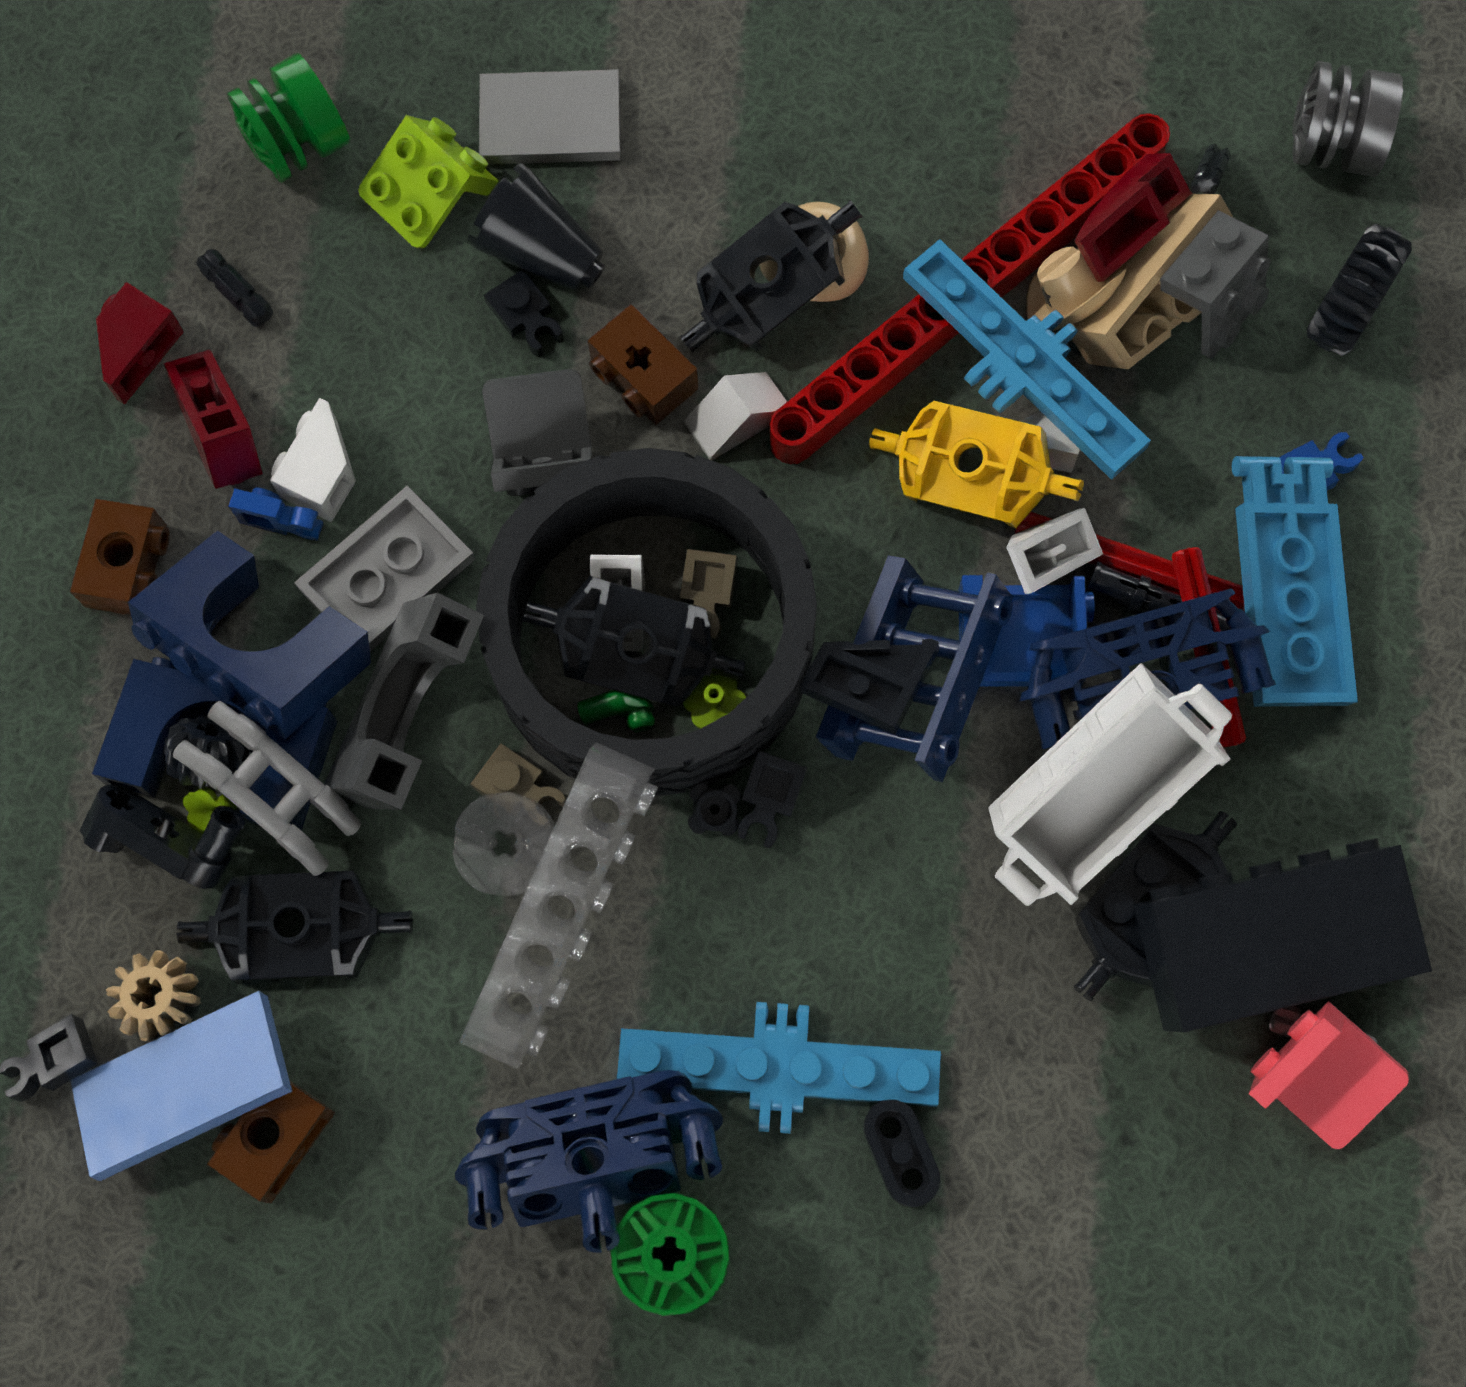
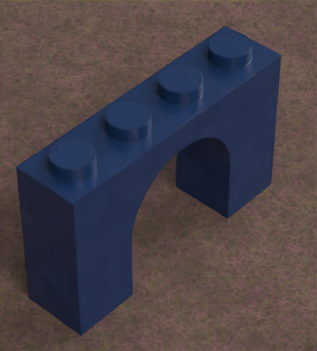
(273, 686)
(160, 696)

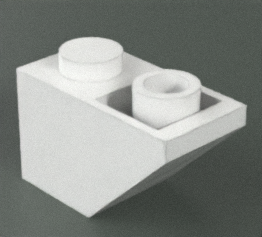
(316, 466)

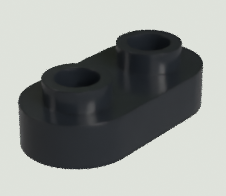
(901, 1153)

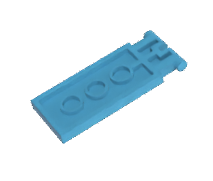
(1295, 580)

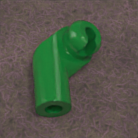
(617, 703)

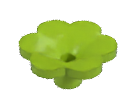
(708, 709)
(201, 805)

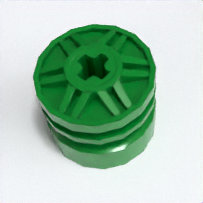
(288, 117)
(692, 1280)

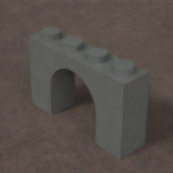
(422, 642)

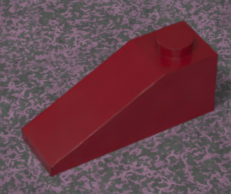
(214, 419)

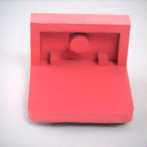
(1329, 1076)

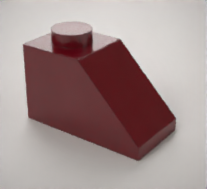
(133, 339)

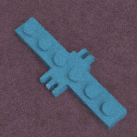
(1025, 359)
(783, 1067)

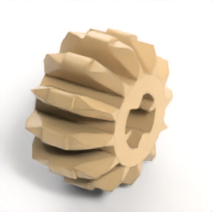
(137, 987)

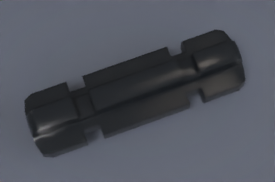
(1210, 170)
(234, 287)

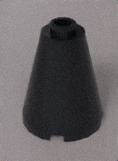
(536, 233)

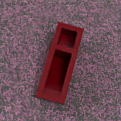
(1131, 214)

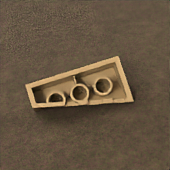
(1138, 312)

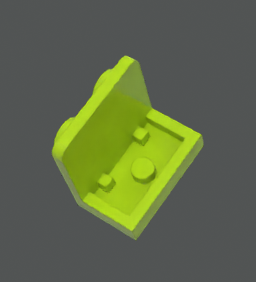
(423, 178)

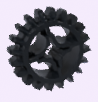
(1359, 289)

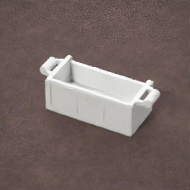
(1105, 784)

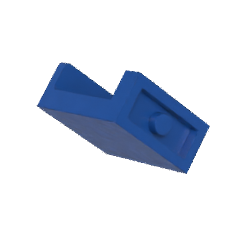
(1034, 618)

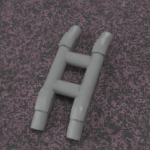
(237, 786)

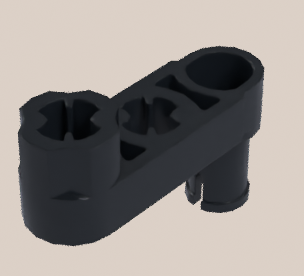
(127, 819)

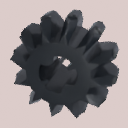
(208, 738)

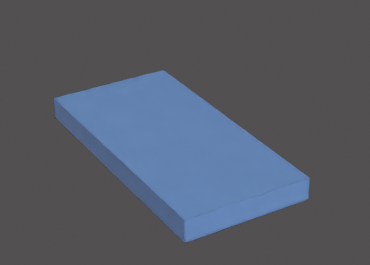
(180, 1086)

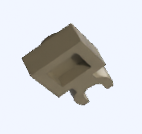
(709, 583)
(511, 773)

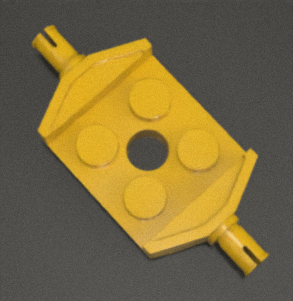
(1002, 488)

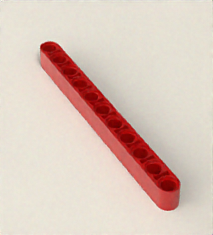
(926, 335)

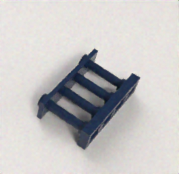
(886, 617)

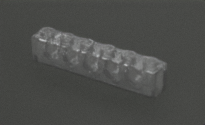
(493, 1024)

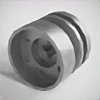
(1348, 119)

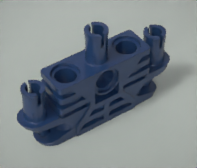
(1144, 638)
(608, 1128)

